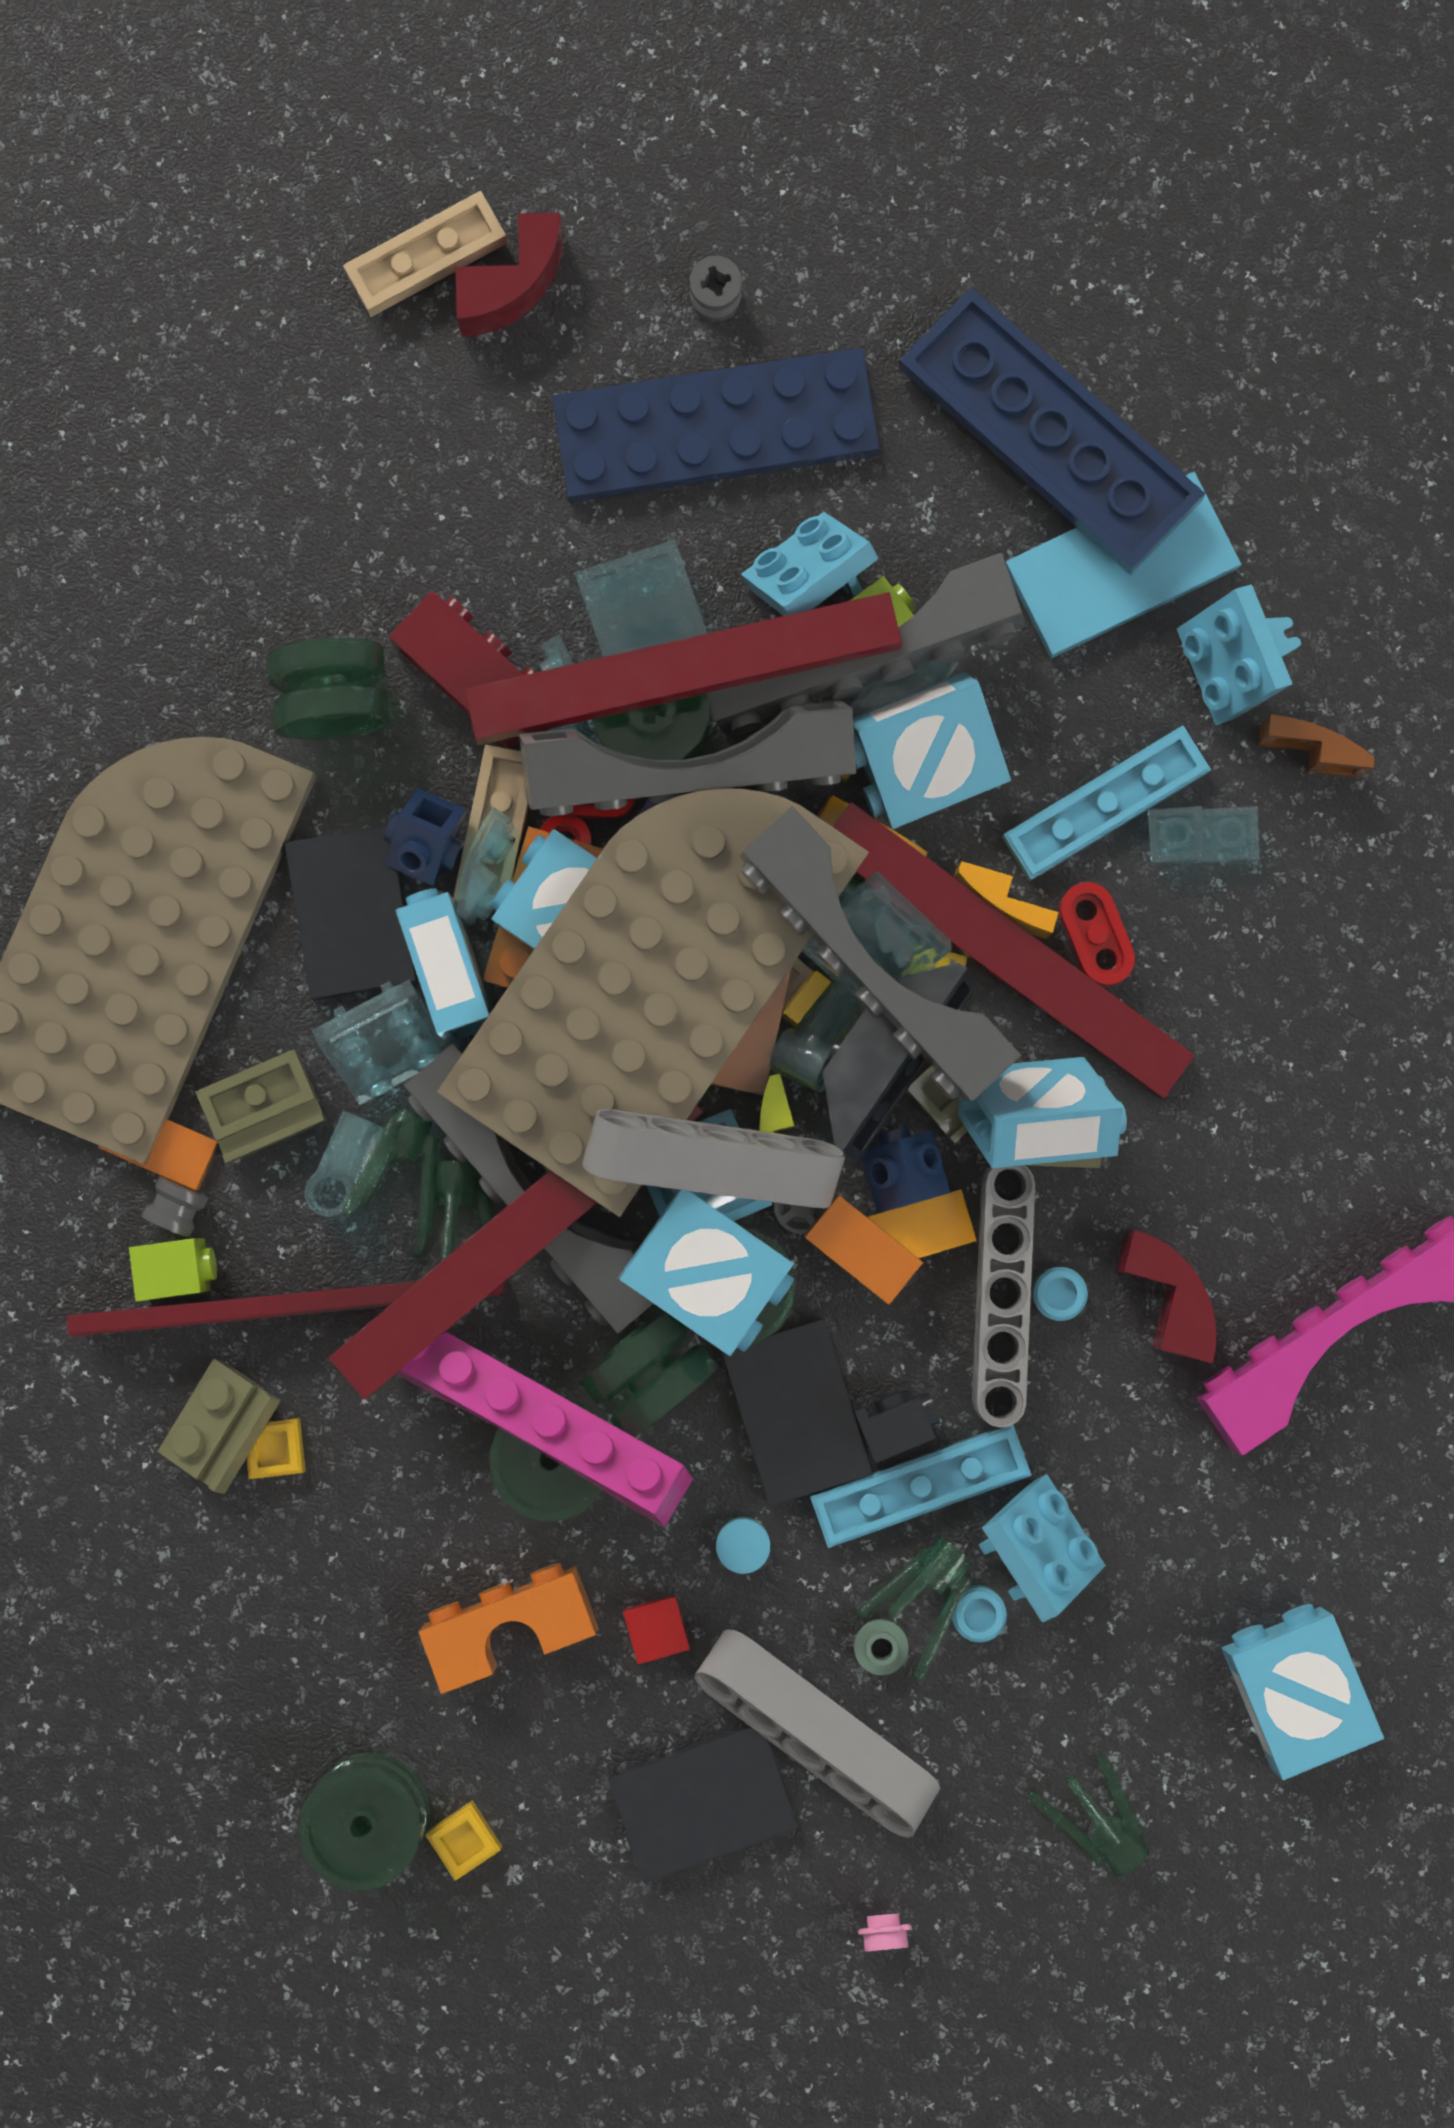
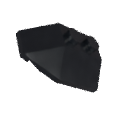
(871, 1071)

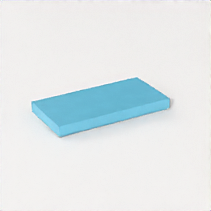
(1082, 593)

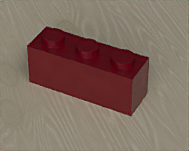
(452, 653)

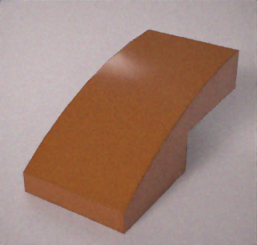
(1328, 750)

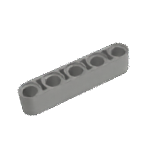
(712, 1159)
(1014, 1318)
(817, 1733)

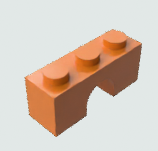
(550, 1605)

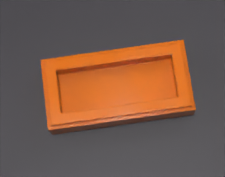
(179, 1155)
(863, 1249)

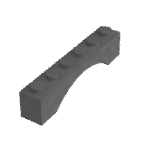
(967, 609)
(798, 744)
(798, 871)
(578, 1253)

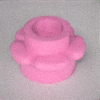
(884, 1933)

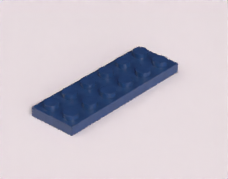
(715, 425)
(1051, 430)

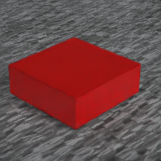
(656, 1629)

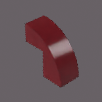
(502, 294)
(1186, 1315)

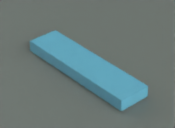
(1106, 803)
(920, 1485)

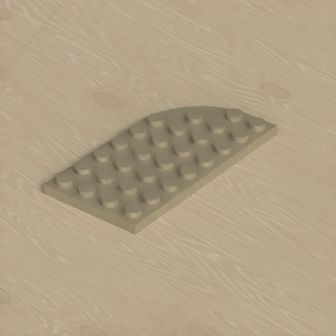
(139, 934)
(638, 983)

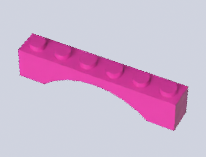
(1260, 1395)
(551, 1425)

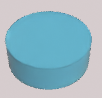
(1059, 1293)
(743, 1545)
(980, 1614)

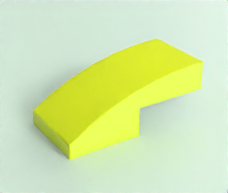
(775, 1111)

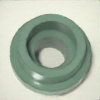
(871, 1632)

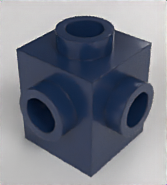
(425, 837)
(904, 1169)

